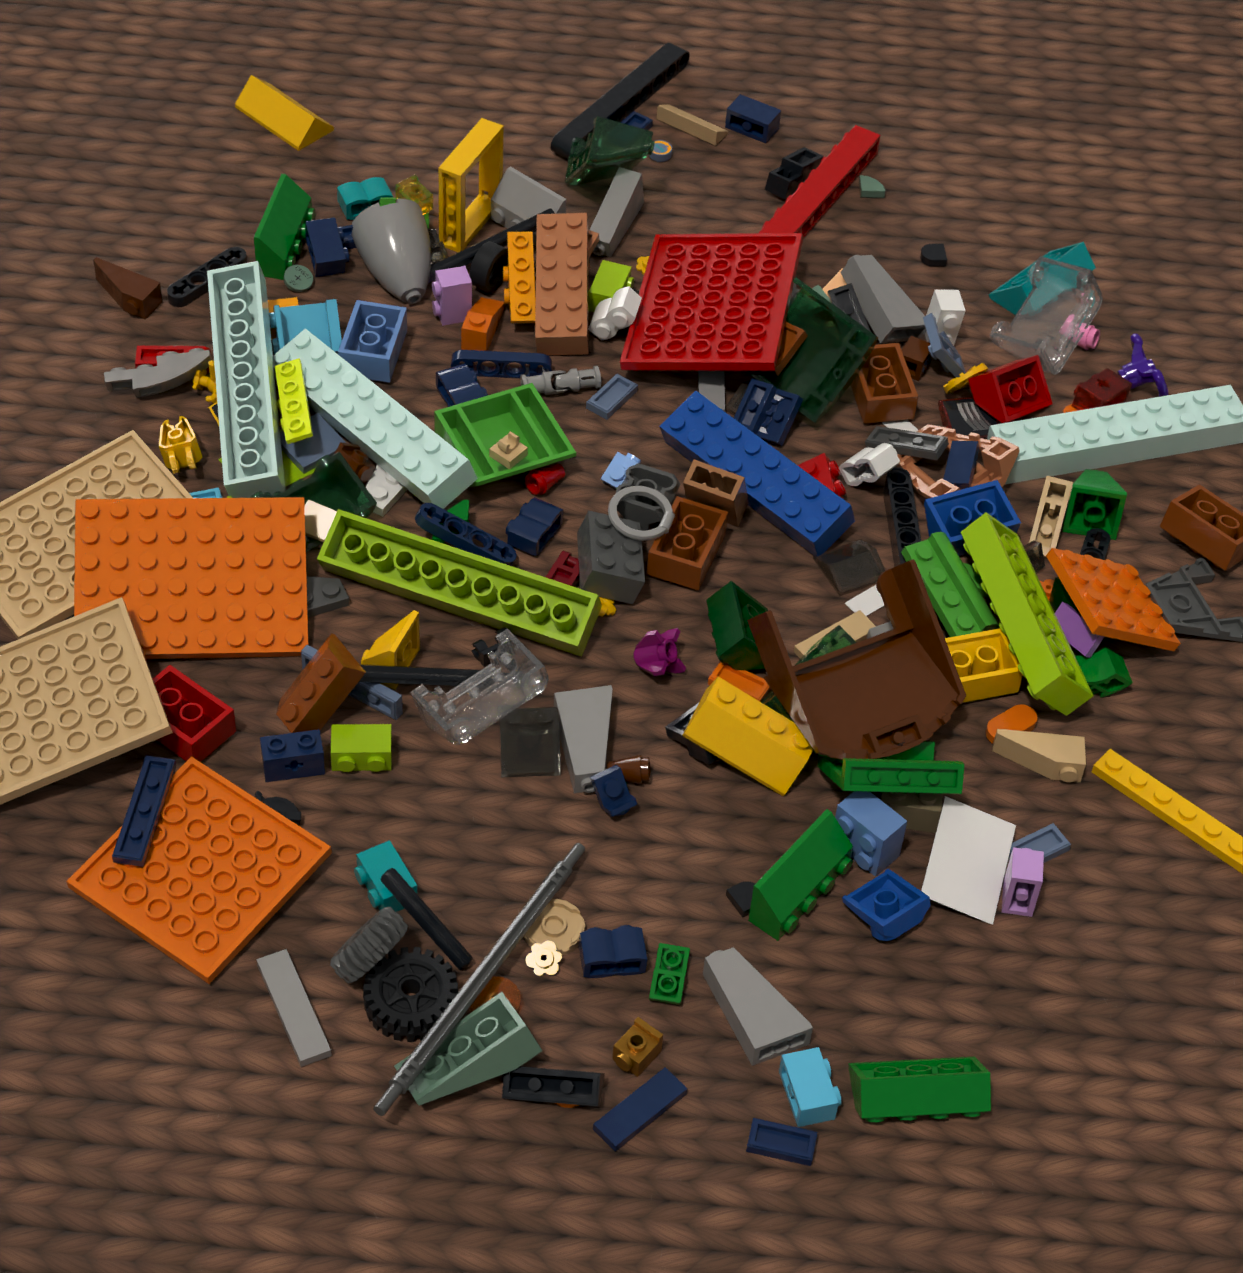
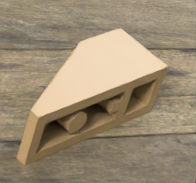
(1051, 513)
(1044, 753)

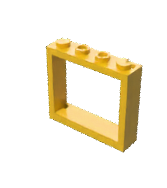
(481, 144)

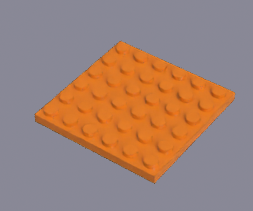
(210, 875)

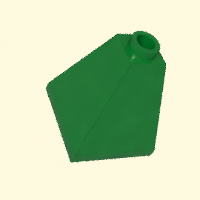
(1094, 503)

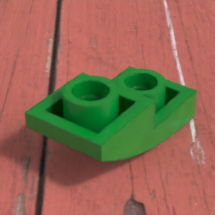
(669, 974)

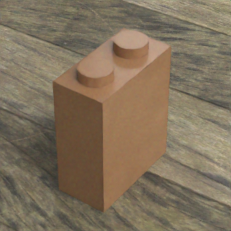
(717, 489)

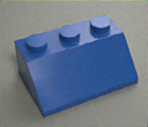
(960, 508)

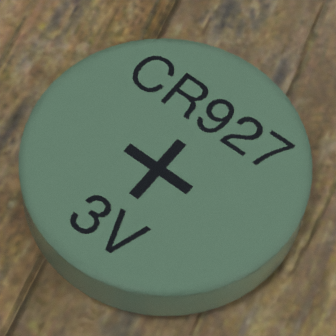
(298, 278)

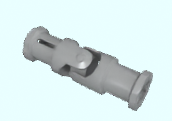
(564, 382)

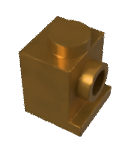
(637, 1047)

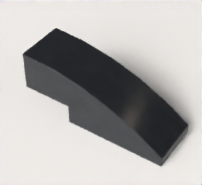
(792, 171)

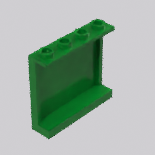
(903, 772)

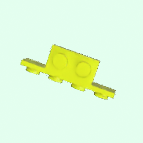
(293, 401)

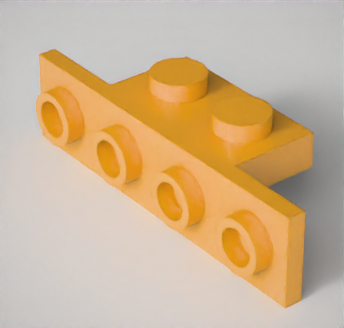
(520, 278)

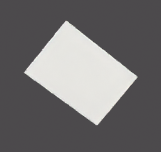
(968, 860)

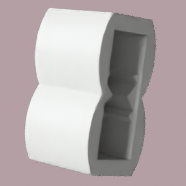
(615, 313)
(869, 464)

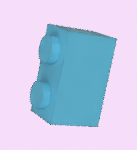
(809, 1086)

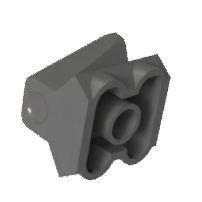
(642, 508)

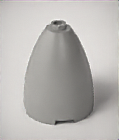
(395, 247)

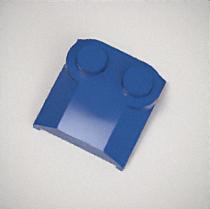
(888, 905)

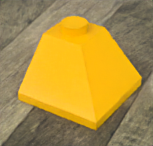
(396, 646)

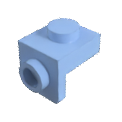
(617, 469)

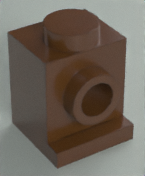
(356, 460)

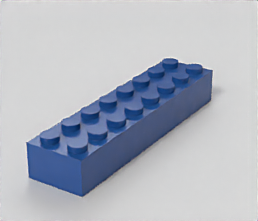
(773, 483)

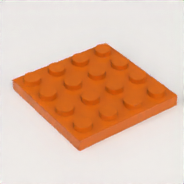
(1112, 599)

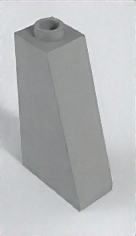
(618, 210)
(883, 301)
(584, 732)
(754, 1008)

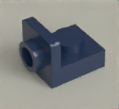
(613, 791)

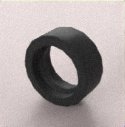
(487, 266)

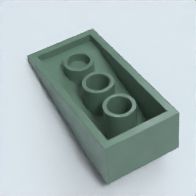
(476, 1050)

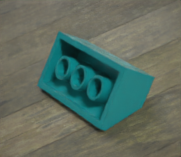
(1016, 290)

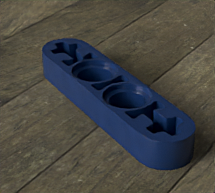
(501, 362)
(466, 534)

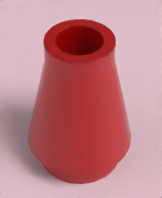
(542, 479)

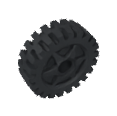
(406, 973)

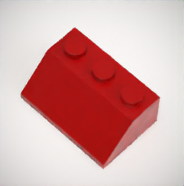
(1012, 389)

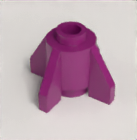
(659, 653)

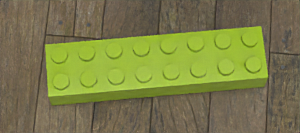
(1026, 615)

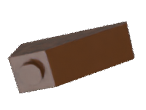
(130, 290)

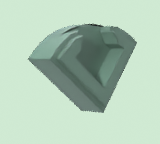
(871, 187)

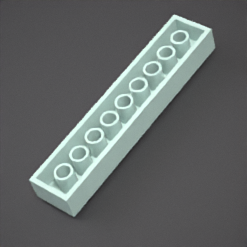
(245, 381)
(378, 423)
(1123, 433)

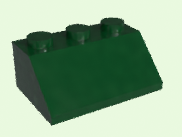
(728, 615)

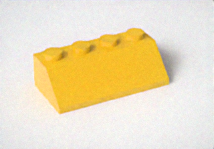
(985, 664)
(749, 736)

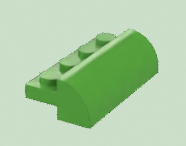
(950, 586)

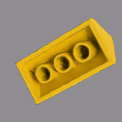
(281, 114)

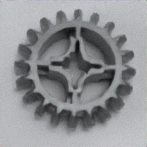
(369, 945)

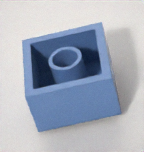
(872, 830)

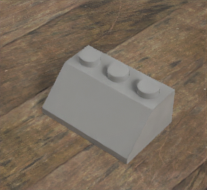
(522, 198)

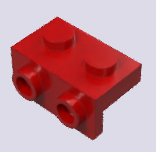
(825, 472)

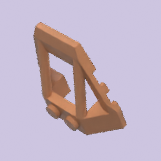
(997, 458)

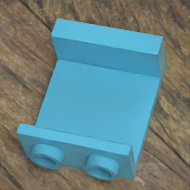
(319, 319)

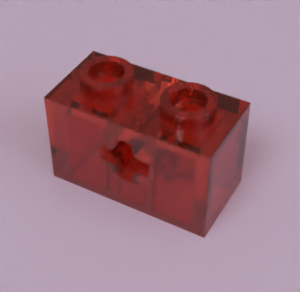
(1101, 390)

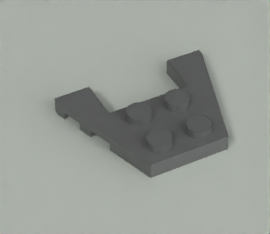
(1185, 606)

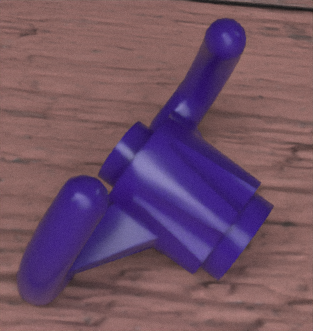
(1142, 370)

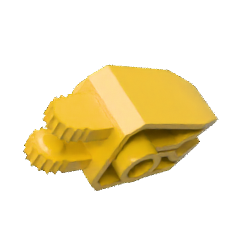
(179, 445)

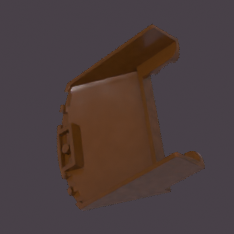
(876, 692)

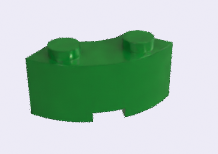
(1105, 672)

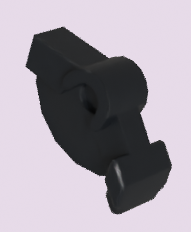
(282, 806)

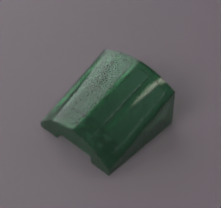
(827, 357)

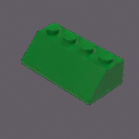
(282, 228)
(801, 877)
(920, 1088)

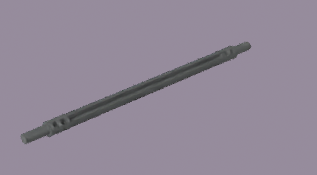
(479, 979)

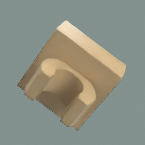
(508, 450)

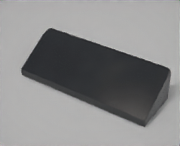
(553, 1086)

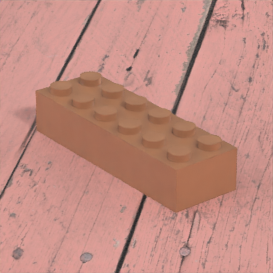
(562, 284)

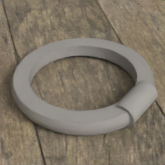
(640, 535)

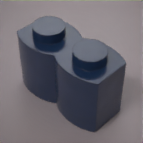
(458, 385)
(534, 526)
(612, 952)

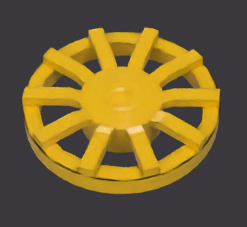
(962, 381)

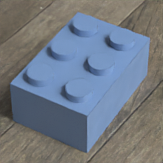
(374, 339)

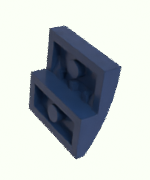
(768, 411)

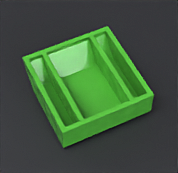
(482, 422)

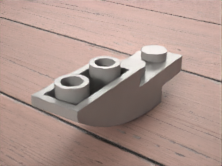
(171, 371)

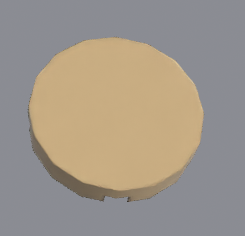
(557, 923)

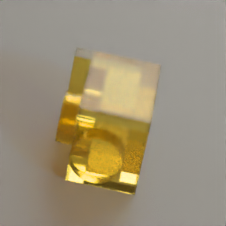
(415, 191)

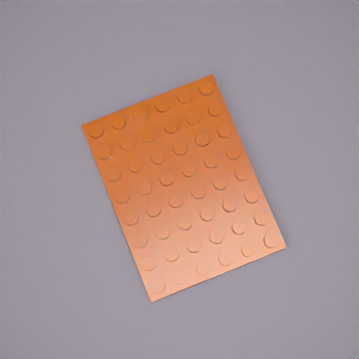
(198, 572)

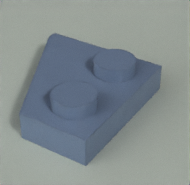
(942, 348)

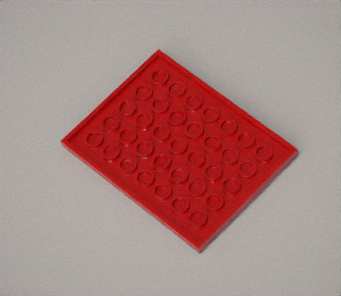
(713, 302)

